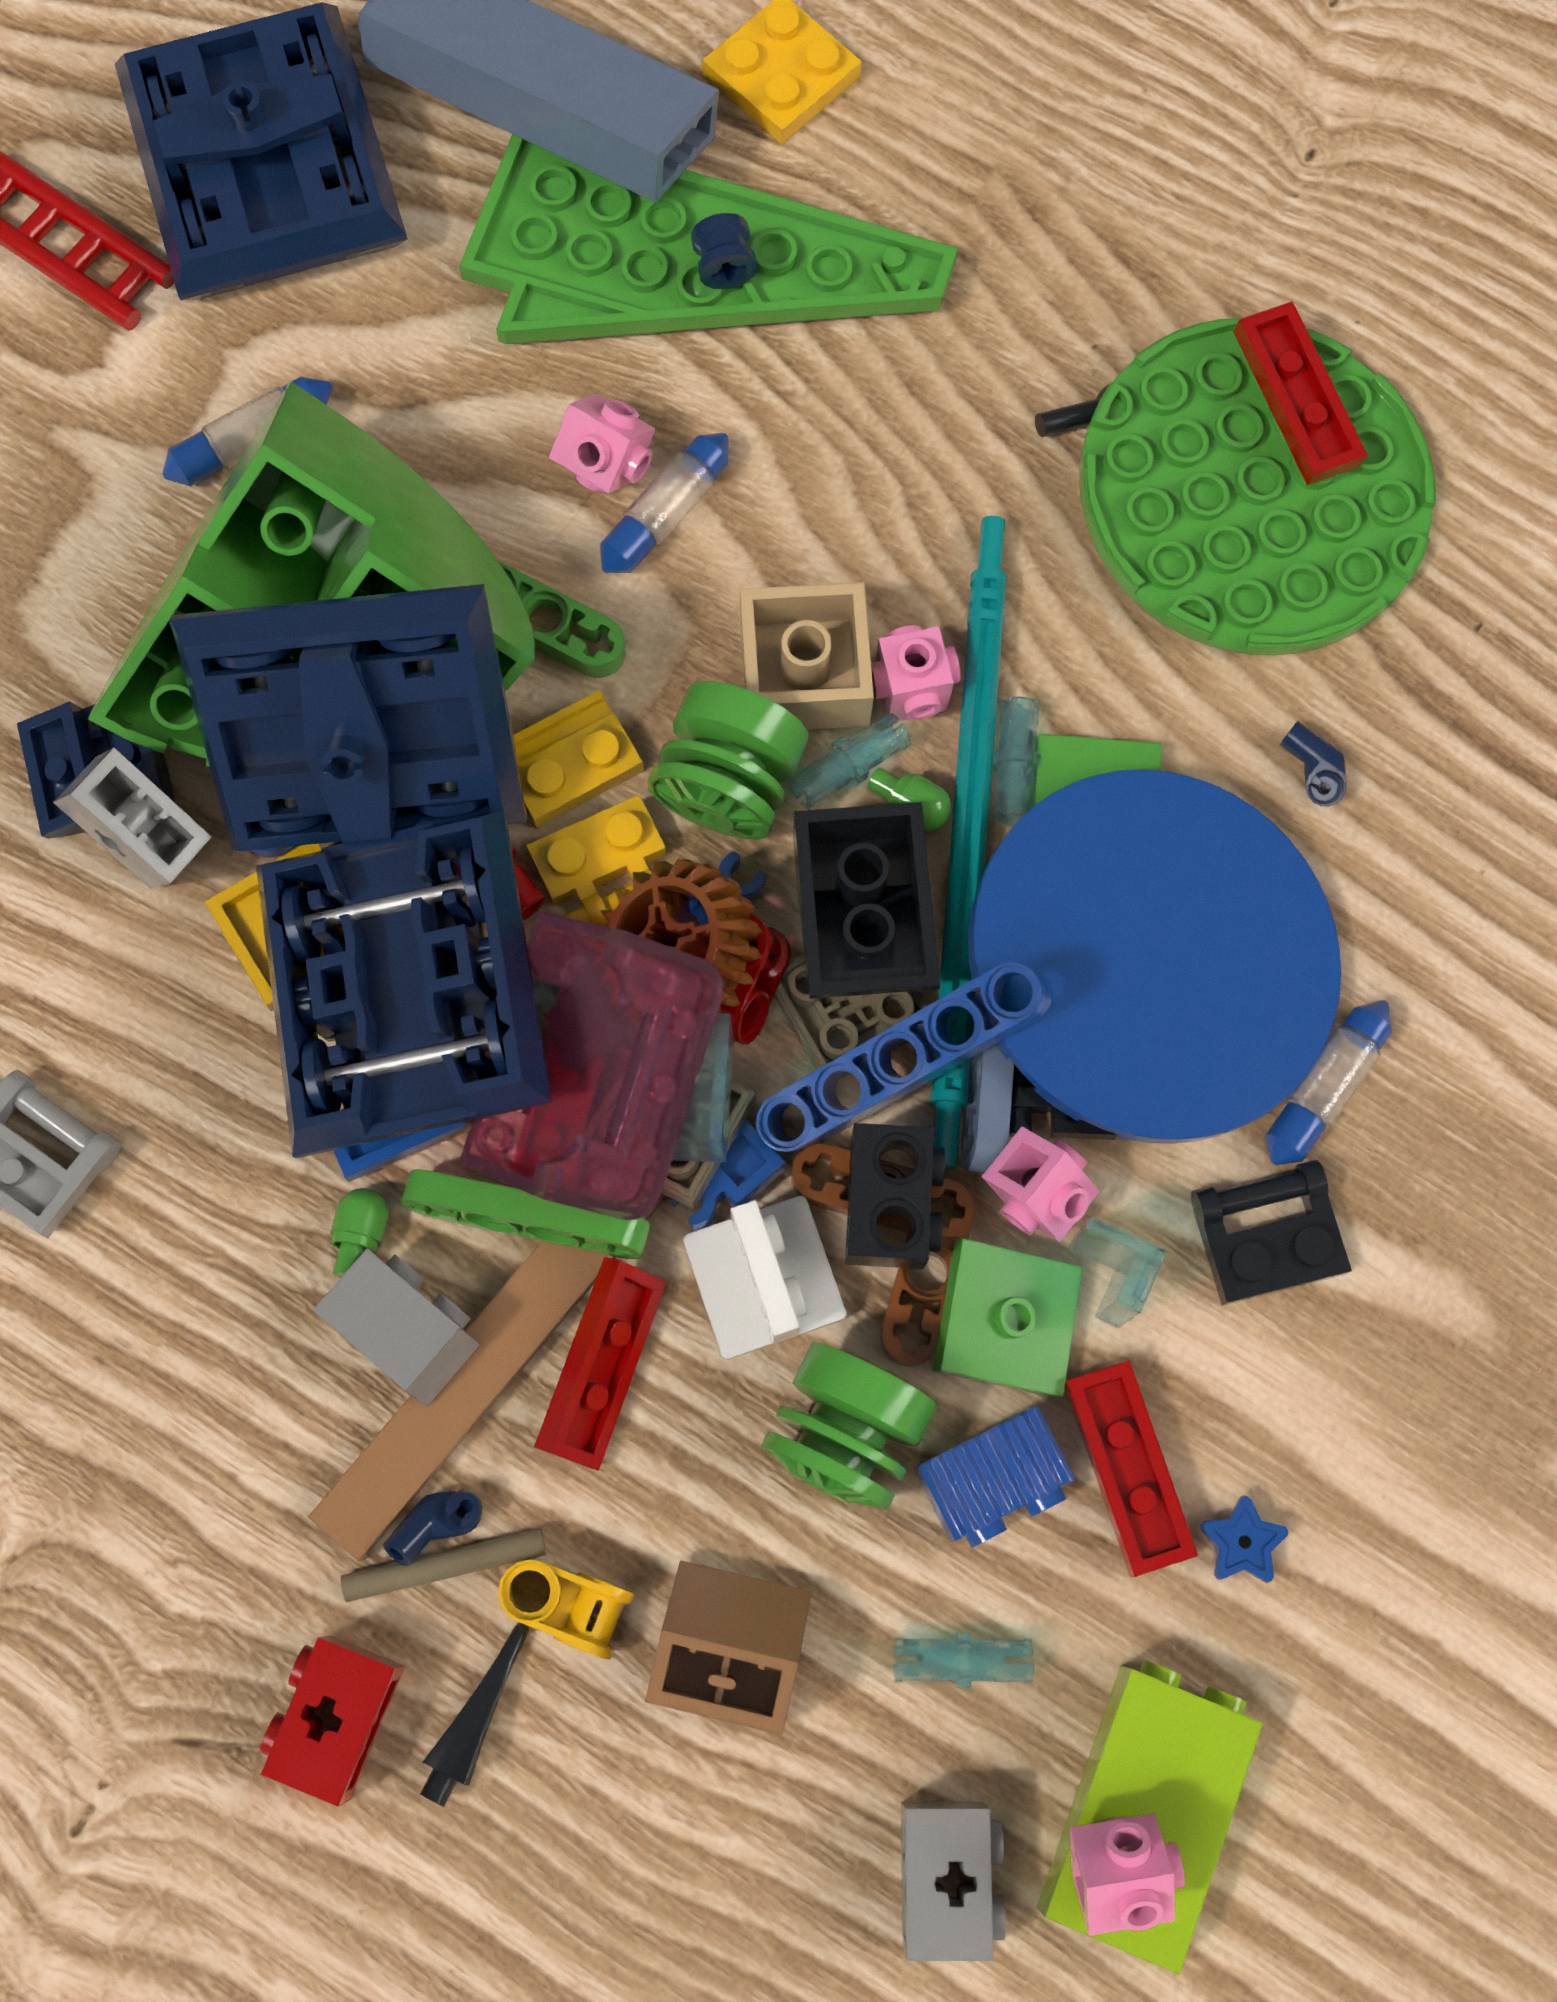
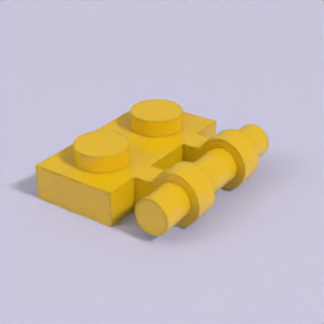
(594, 853)

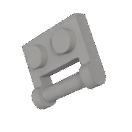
(32, 1182)

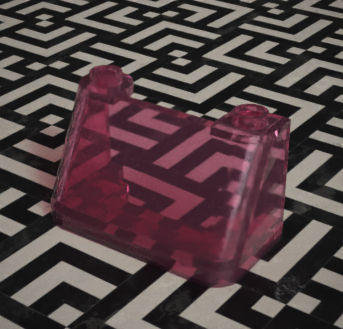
(617, 1066)

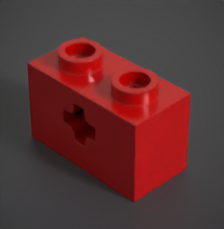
(332, 1761)

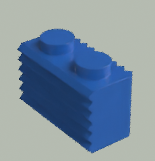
(994, 1476)

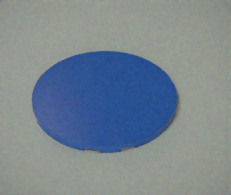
(1176, 951)

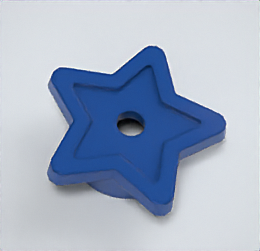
(1230, 1555)

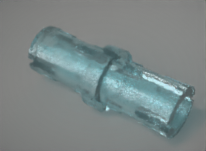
(1016, 759)
(849, 761)
(963, 1660)

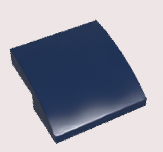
(60, 746)

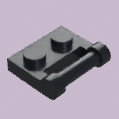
(1274, 1254)

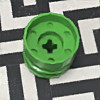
(728, 760)
(849, 1426)

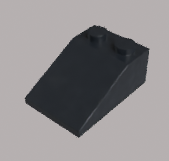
(865, 900)

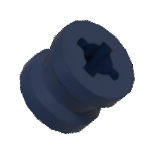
(723, 251)

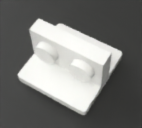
(764, 1276)

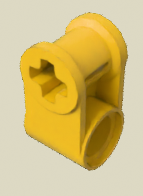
(569, 1606)

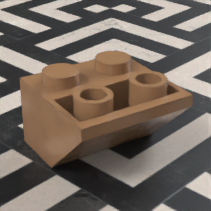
(729, 1647)

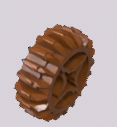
(661, 912)

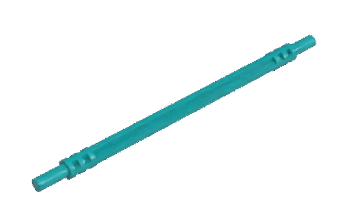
(970, 814)

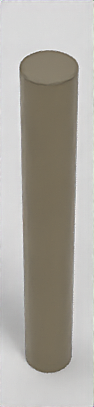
(443, 1565)

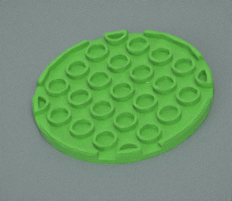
(1213, 518)

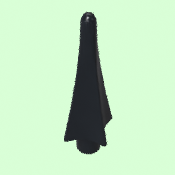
(460, 1745)

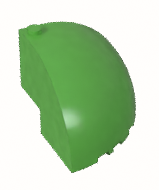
(303, 520)

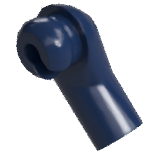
(1322, 764)
(434, 1518)

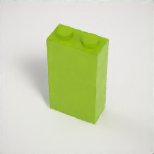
(1168, 1758)

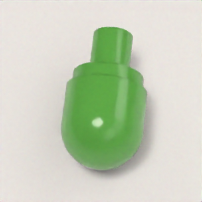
(914, 789)
(358, 1226)

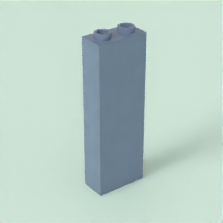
(548, 84)

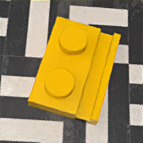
(573, 758)

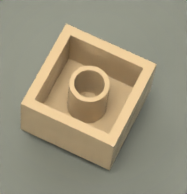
(809, 651)

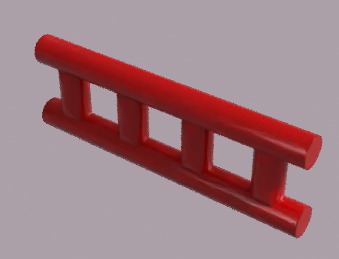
(97, 237)

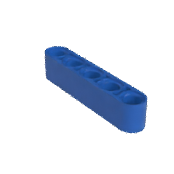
(872, 1059)

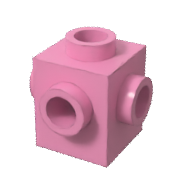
(603, 443)
(914, 672)
(1041, 1184)
(1125, 1874)

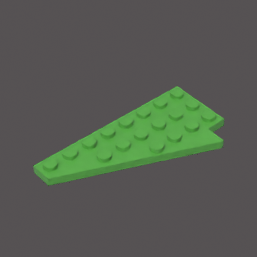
(613, 263)

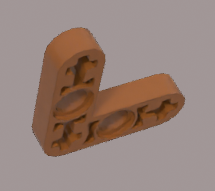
(896, 1314)

